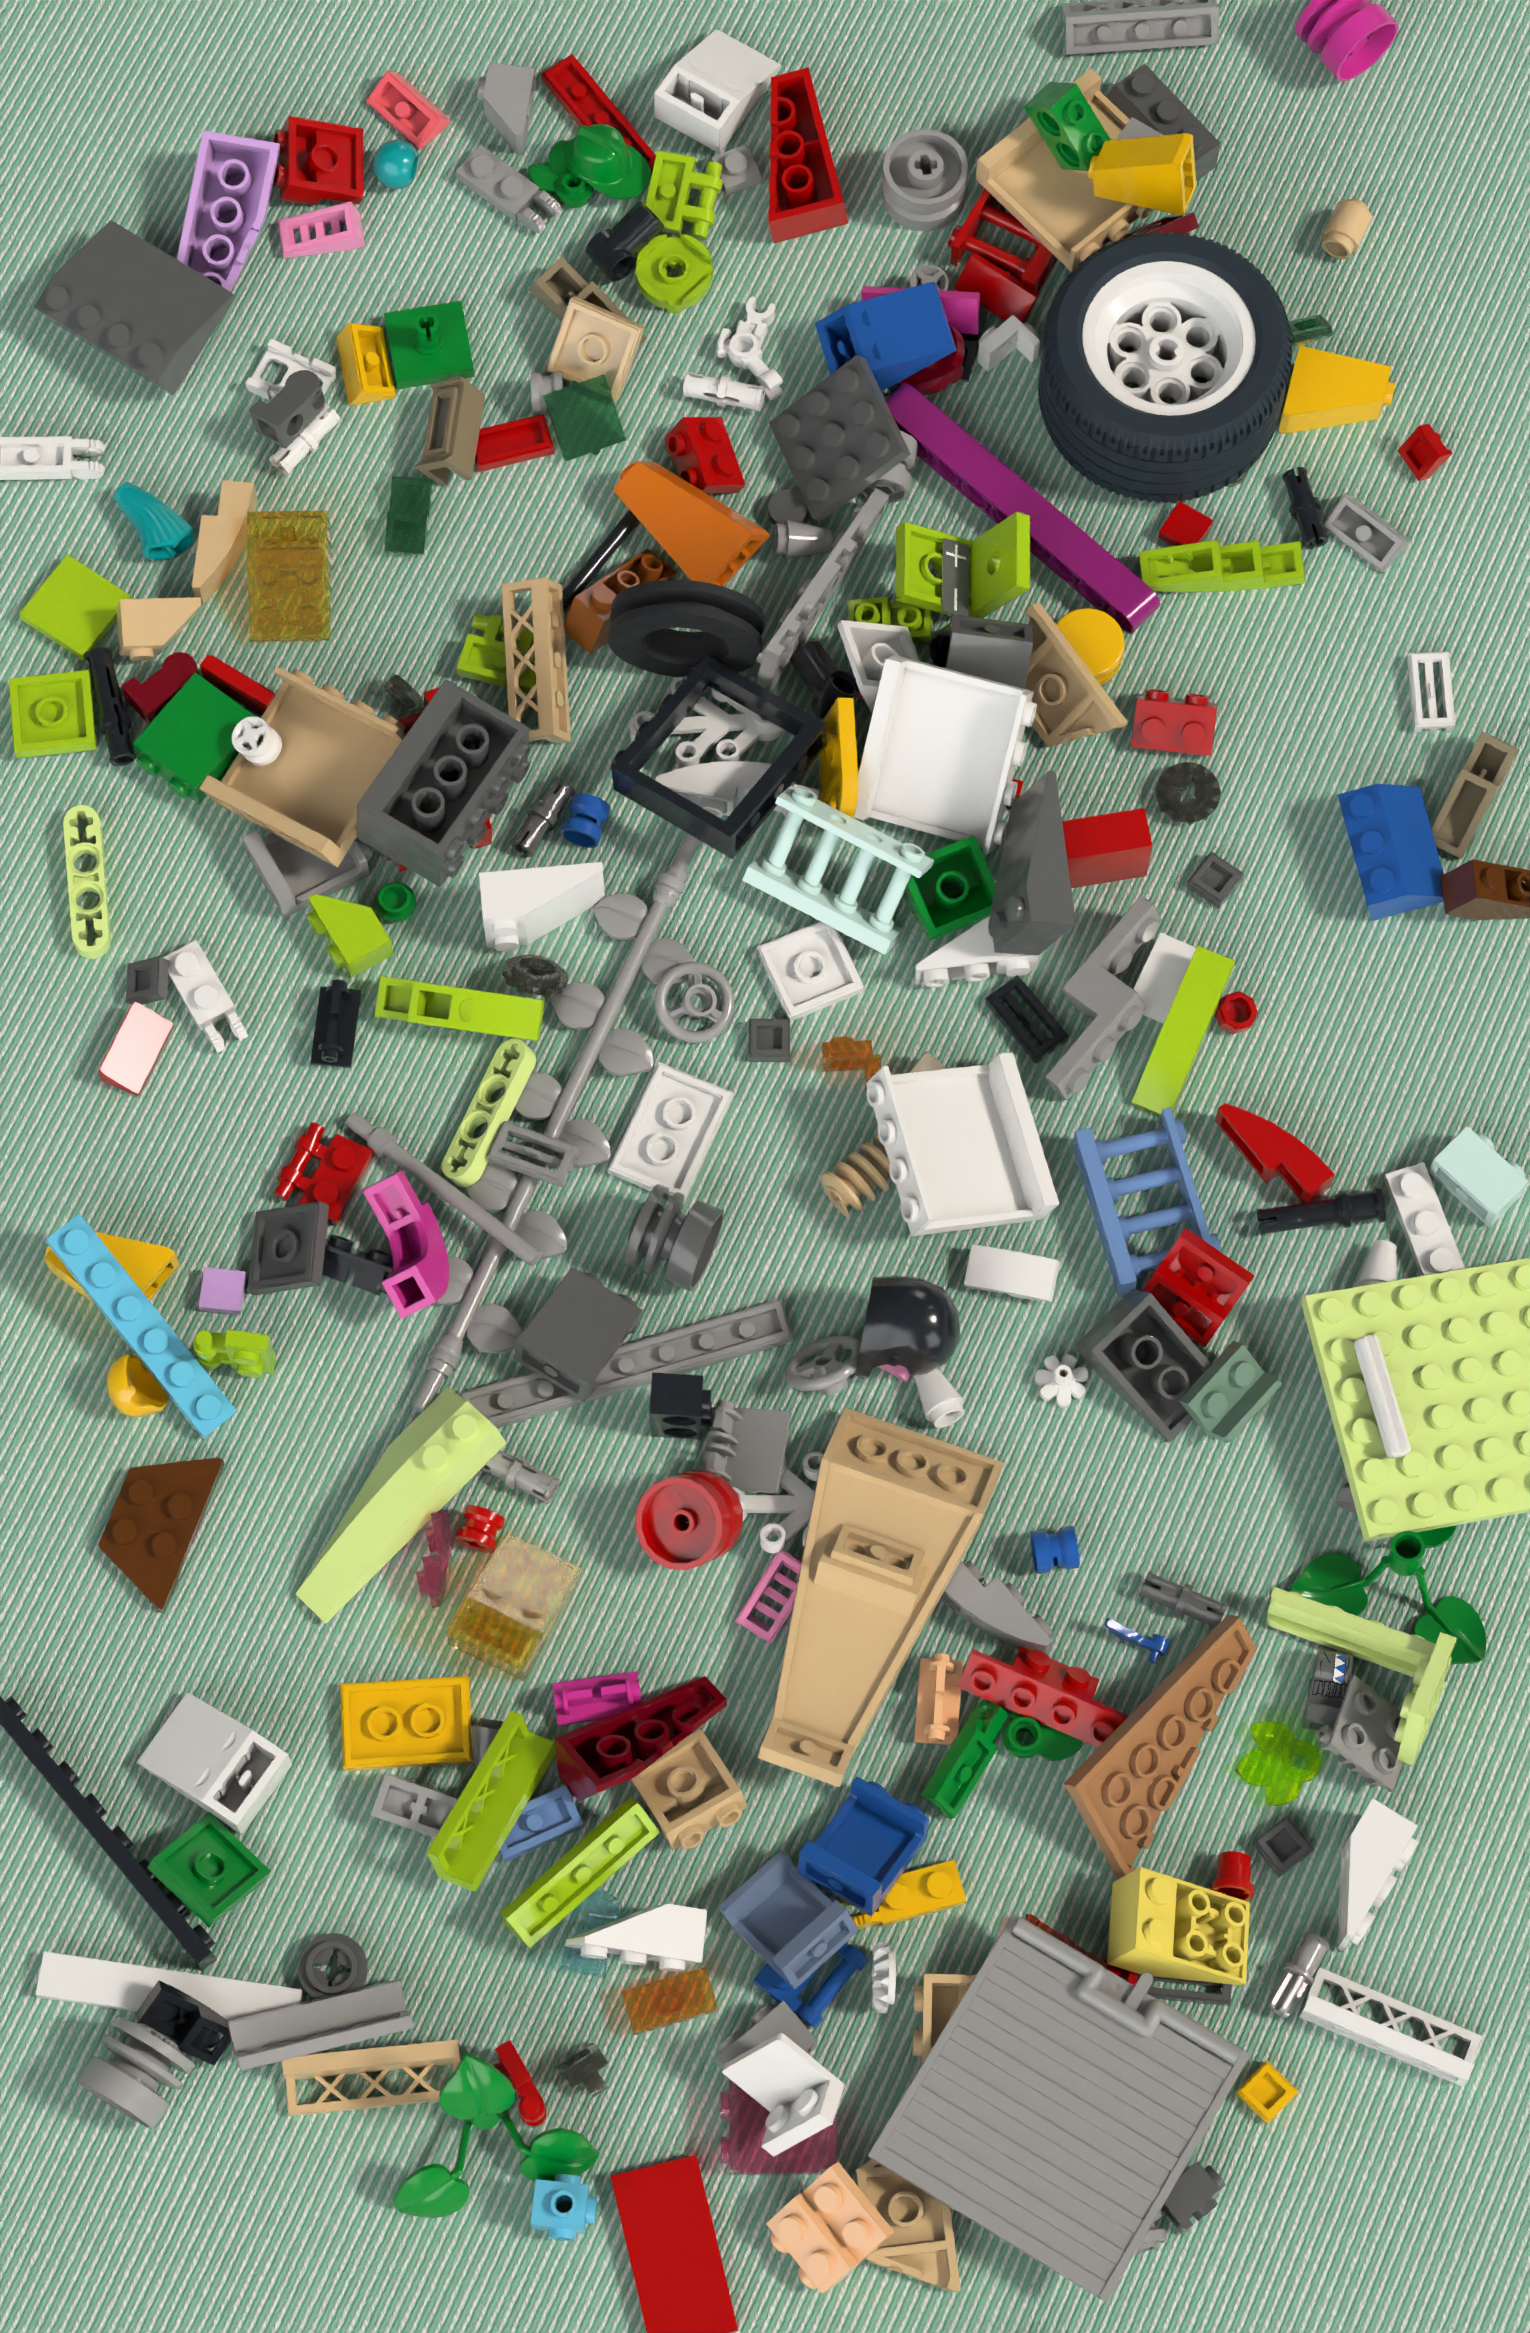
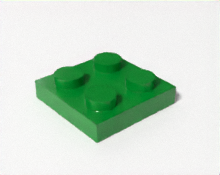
(209, 1869)

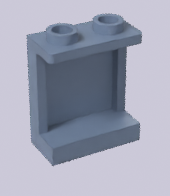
(787, 1919)

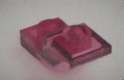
(437, 1568)

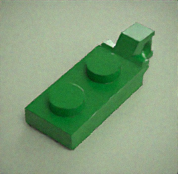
(965, 1760)

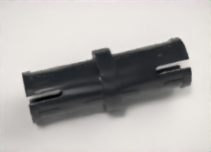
(1305, 508)

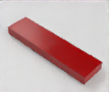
(589, 103)

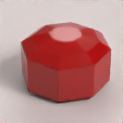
(1236, 1012)

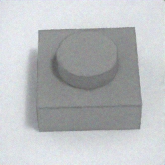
(738, 170)

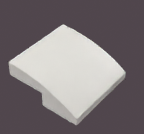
(1163, 975)

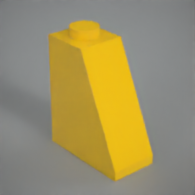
(1147, 172)
(1334, 391)
(144, 1262)

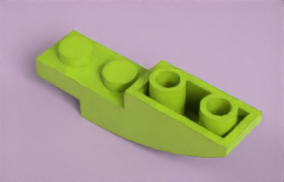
(459, 1008)

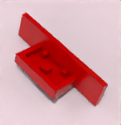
(1043, 1691)

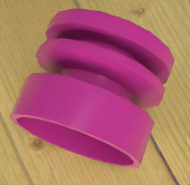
(1347, 34)

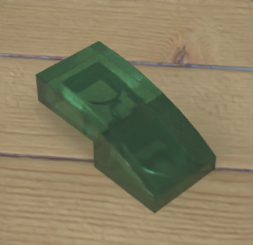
(1310, 330)
(408, 515)

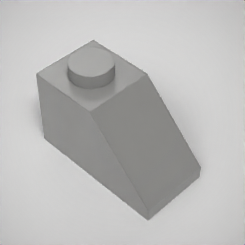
(509, 101)

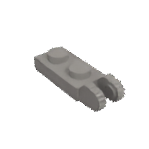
(506, 189)

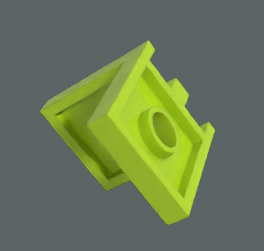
(996, 565)

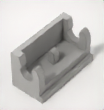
(412, 1805)

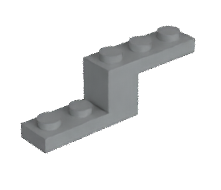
(1104, 998)

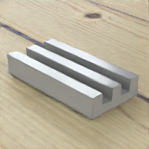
(562, 1165)

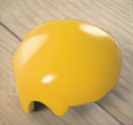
(134, 1388)

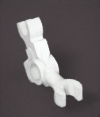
(746, 344)

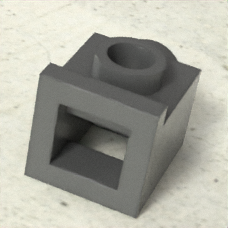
(1193, 2196)

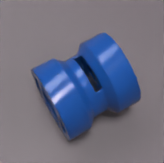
(585, 820)
(1054, 1549)

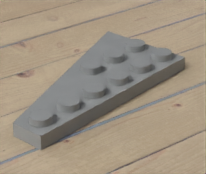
(817, 592)

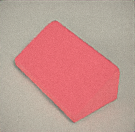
(407, 109)

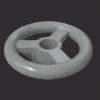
(707, 995)
(825, 1371)

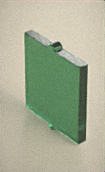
(584, 417)

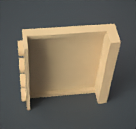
(1056, 201)
(321, 773)

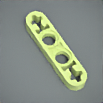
(88, 881)
(508, 1069)

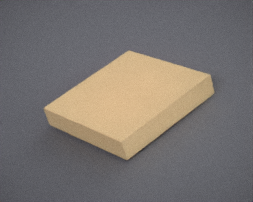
(595, 344)

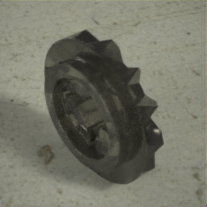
(1180, 778)
(535, 975)

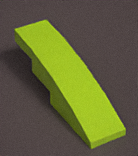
(1222, 568)
(1183, 1031)

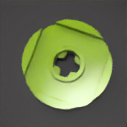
(669, 292)

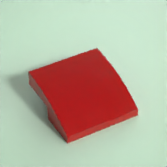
(1198, 1286)

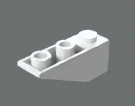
(971, 958)
(657, 1933)

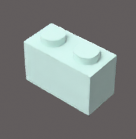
(1479, 1175)

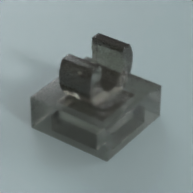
(584, 2068)

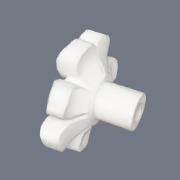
(1061, 1380)

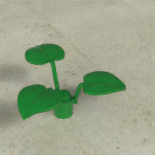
(1337, 1582)
(480, 2098)

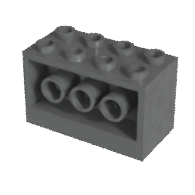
(444, 783)

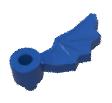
(1157, 1645)

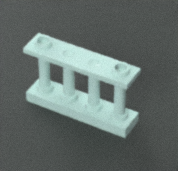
(806, 891)

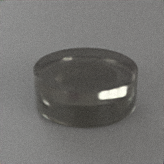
(402, 692)

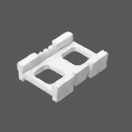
(283, 354)

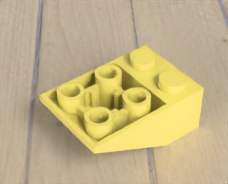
(1177, 1929)

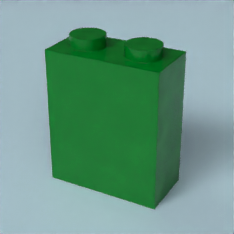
(191, 738)

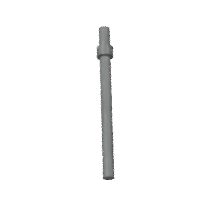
(384, 1144)

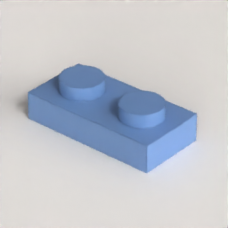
(541, 1823)

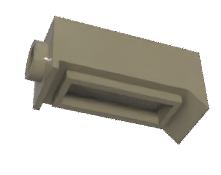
(452, 430)

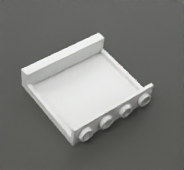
(943, 751)
(962, 1147)

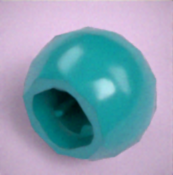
(395, 163)

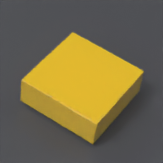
(1266, 2092)

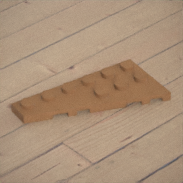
(1155, 1748)

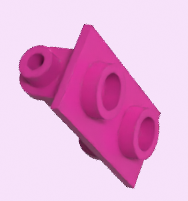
(595, 1697)

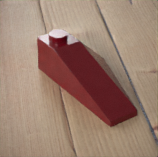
(633, 1738)

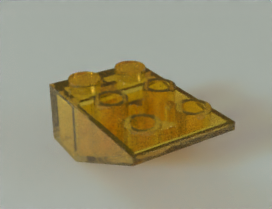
(289, 575)
(513, 1606)

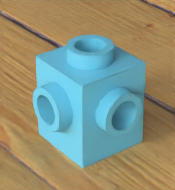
(550, 2195)

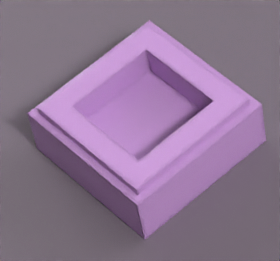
(222, 1291)

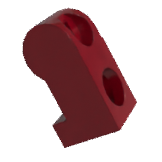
(158, 690)

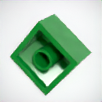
(953, 891)

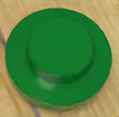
(395, 902)

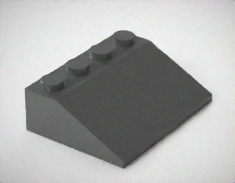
(136, 305)

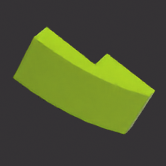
(882, 611)

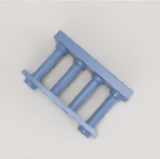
(1104, 1191)

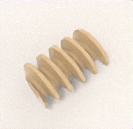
(857, 1177)

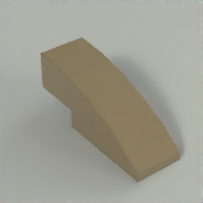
(563, 282)
(1473, 794)

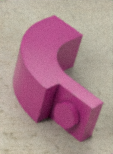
(416, 1243)

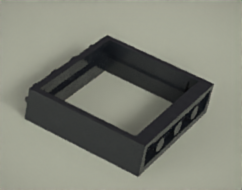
(760, 801)

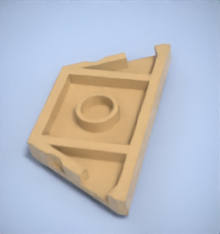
(1065, 690)
(921, 2225)

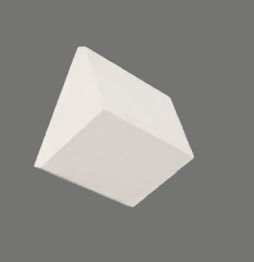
(867, 649)

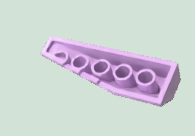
(226, 205)

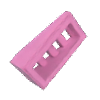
(336, 242)
(763, 1587)

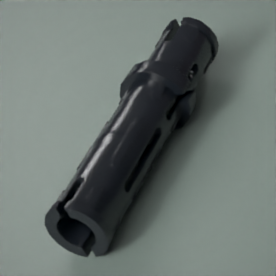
(113, 721)

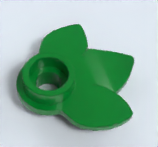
(557, 179)
(1045, 1740)

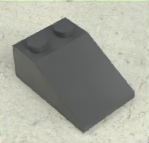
(1145, 1360)

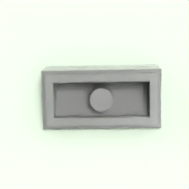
(1366, 532)

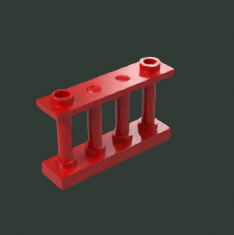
(962, 239)

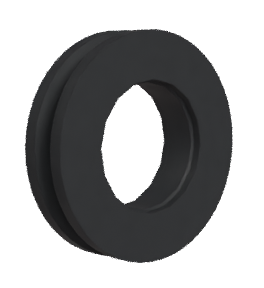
(648, 610)

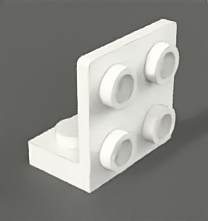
(790, 2086)

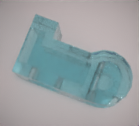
(596, 1911)

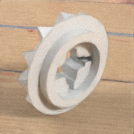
(883, 1977)

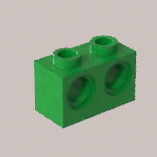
(1067, 124)

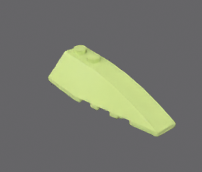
(406, 1486)

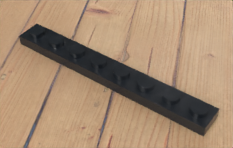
(114, 1841)

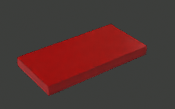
(674, 2249)

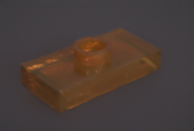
(669, 2001)

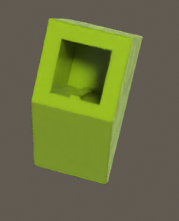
(353, 932)

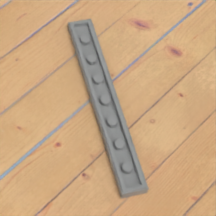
(633, 1363)

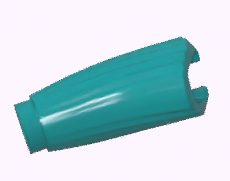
(160, 529)

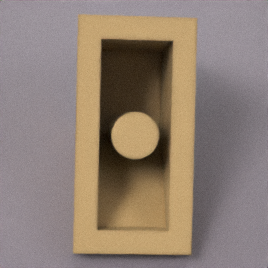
(152, 624)

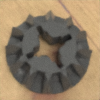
(319, 1953)

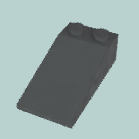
(1033, 884)

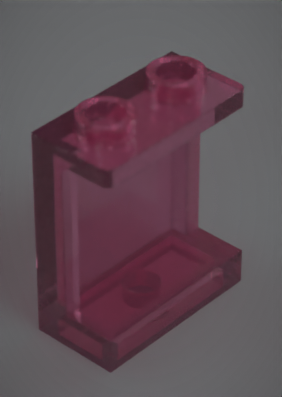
(747, 2132)

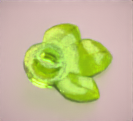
(1272, 1765)

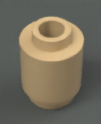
(1346, 228)

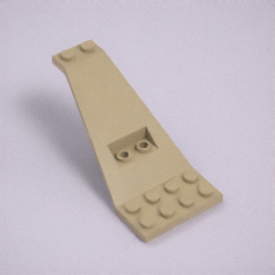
(875, 1560)

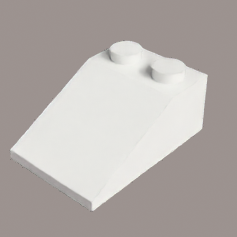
(535, 901)

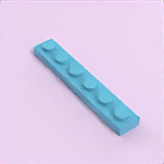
(140, 1325)

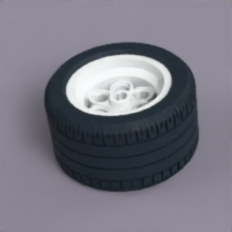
(1176, 303)

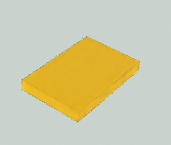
(406, 1723)

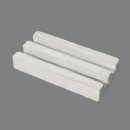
(1432, 723)

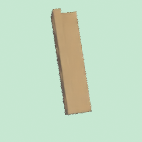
(549, 656)
(368, 2061)

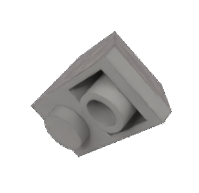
(767, 2022)

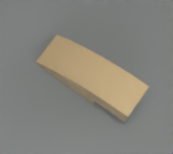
(222, 537)

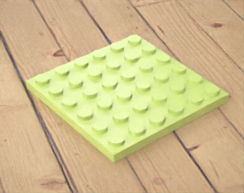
(1461, 1385)

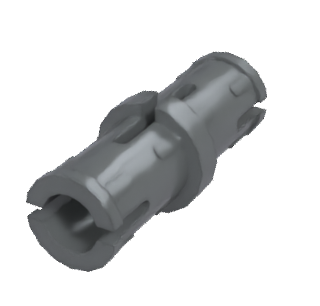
(542, 817)
(1182, 1599)

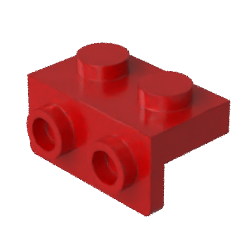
(704, 455)
(1174, 723)

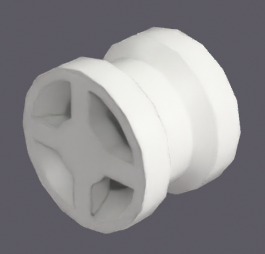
(246, 737)

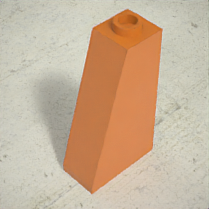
(691, 526)

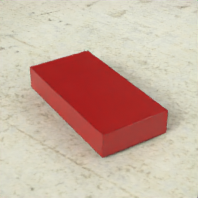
(998, 290)
(513, 443)
(236, 684)

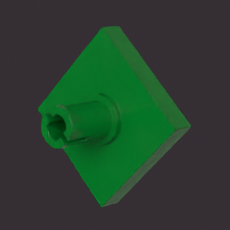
(429, 344)

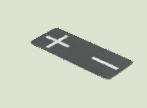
(955, 577)

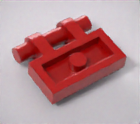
(336, 1176)
(531, 2103)

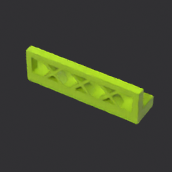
(490, 1803)
(579, 1873)

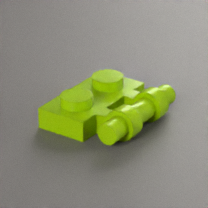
(670, 190)
(485, 656)
(245, 1351)

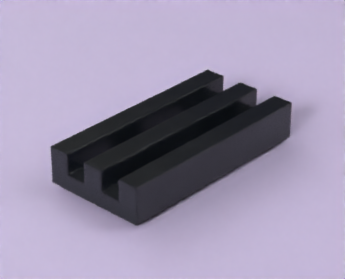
(1013, 1027)

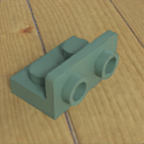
(1229, 1393)

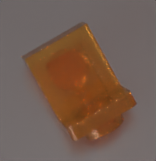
(848, 1055)

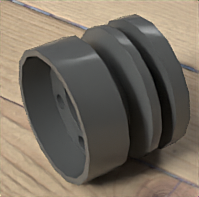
(673, 1237)

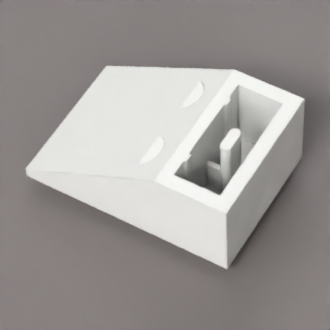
(713, 89)
(216, 1762)
(1372, 1851)

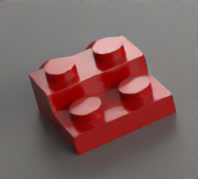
(319, 162)

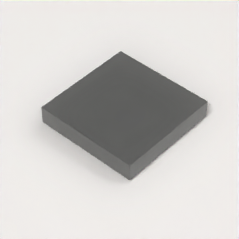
(288, 1248)

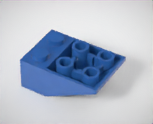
(892, 331)

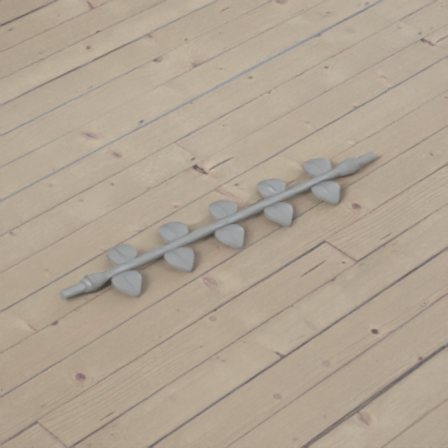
(621, 1053)

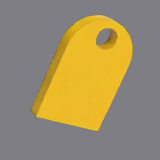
(839, 758)

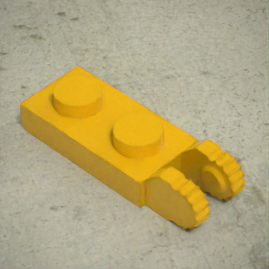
(917, 1895)

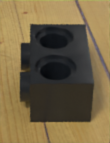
(679, 1406)

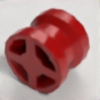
(480, 1528)

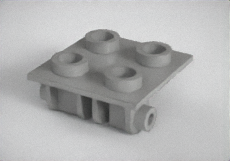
(747, 1446)
(1365, 1735)

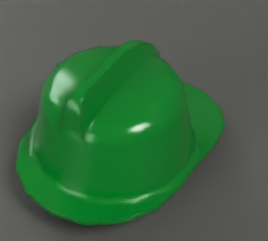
(607, 162)

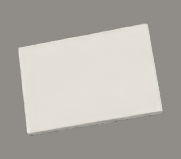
(671, 1131)

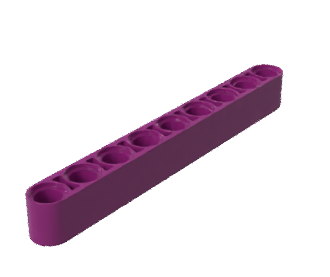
(1002, 493)

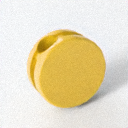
(1096, 640)

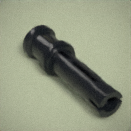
(1342, 1210)

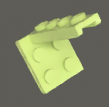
(1379, 1645)

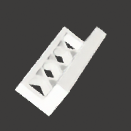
(1387, 2039)

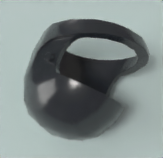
(908, 1326)

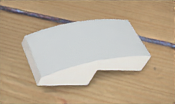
(1011, 1273)

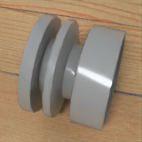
(135, 2072)

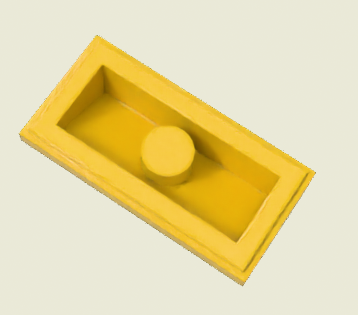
(365, 364)

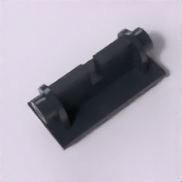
(335, 1025)
(370, 1266)

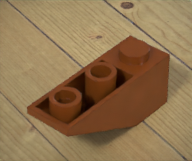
(591, 609)

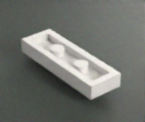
(1423, 1220)

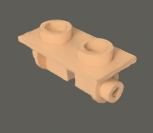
(938, 1700)

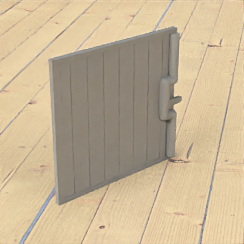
(1059, 2106)

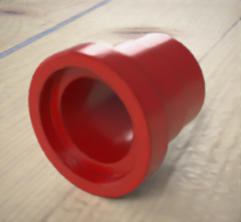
(1234, 1875)

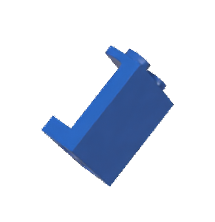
(865, 1846)

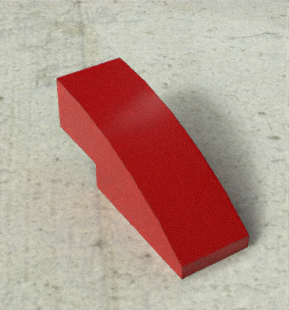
(1275, 1152)

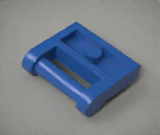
(811, 2013)

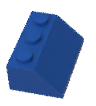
(1392, 848)

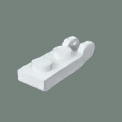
(49, 458)
(203, 993)

